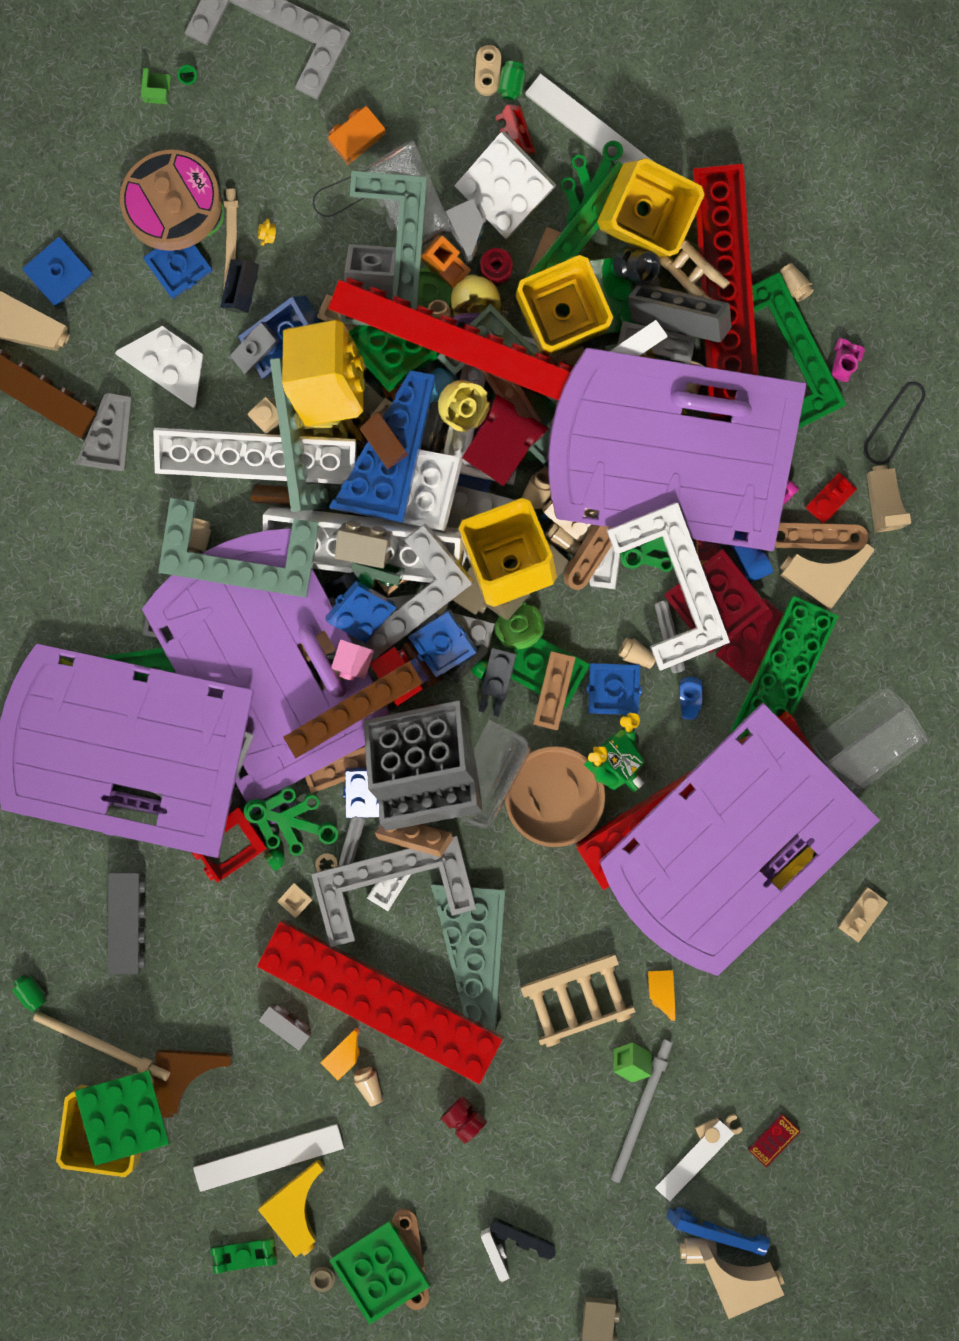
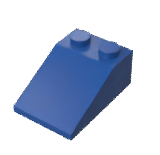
(292, 313)

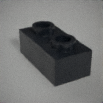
(239, 286)
(341, 585)

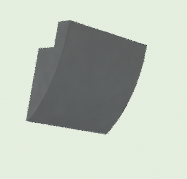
(422, 766)

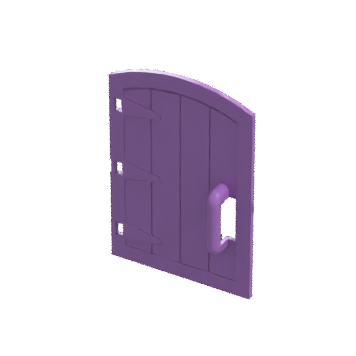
(631, 451)
(252, 643)
(93, 726)
(710, 859)

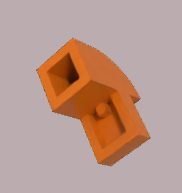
(443, 260)

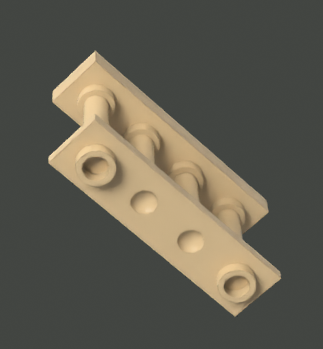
(559, 983)

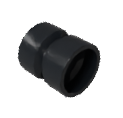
(636, 265)

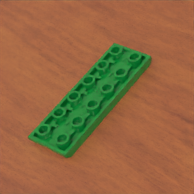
(788, 660)

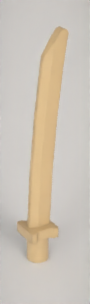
(231, 205)

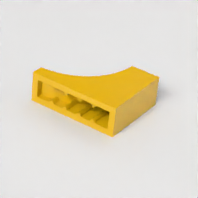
(288, 1214)

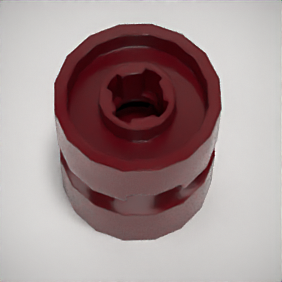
(496, 266)
(463, 1119)

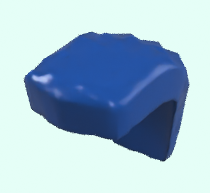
(691, 697)

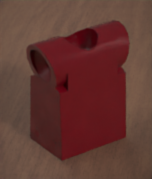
(503, 441)

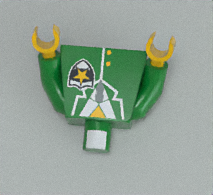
(618, 757)

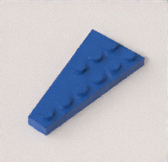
(371, 486)

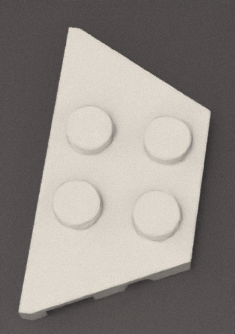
(167, 362)

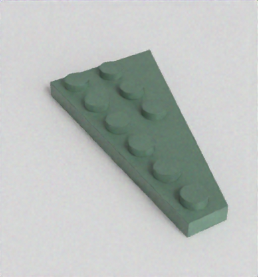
(475, 950)

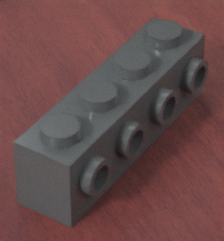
(680, 312)
(125, 922)

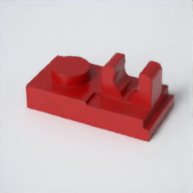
(516, 127)
(831, 498)

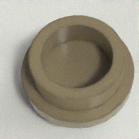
(322, 1279)

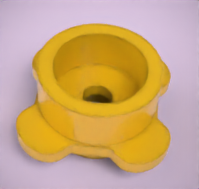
(266, 232)

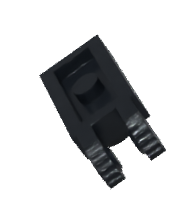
(497, 678)
(523, 1238)

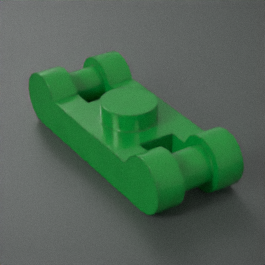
(243, 1255)

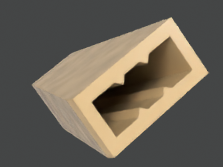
(28, 326)

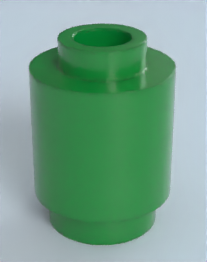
(512, 80)
(29, 993)

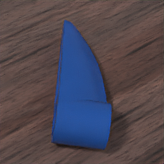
(751, 560)

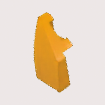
(662, 991)
(343, 1056)

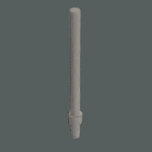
(659, 1064)

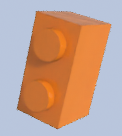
(356, 134)

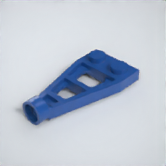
(684, 1221)

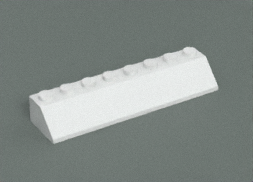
(249, 455)
(400, 552)

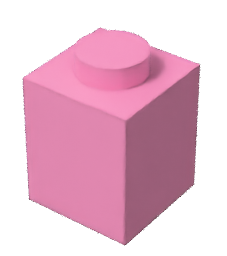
(352, 660)

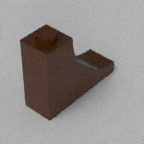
(183, 1069)

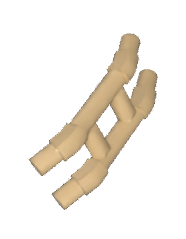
(703, 267)

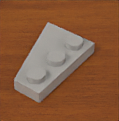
(108, 435)

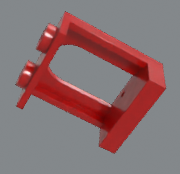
(221, 871)

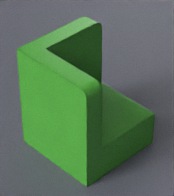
(155, 87)
(632, 1062)

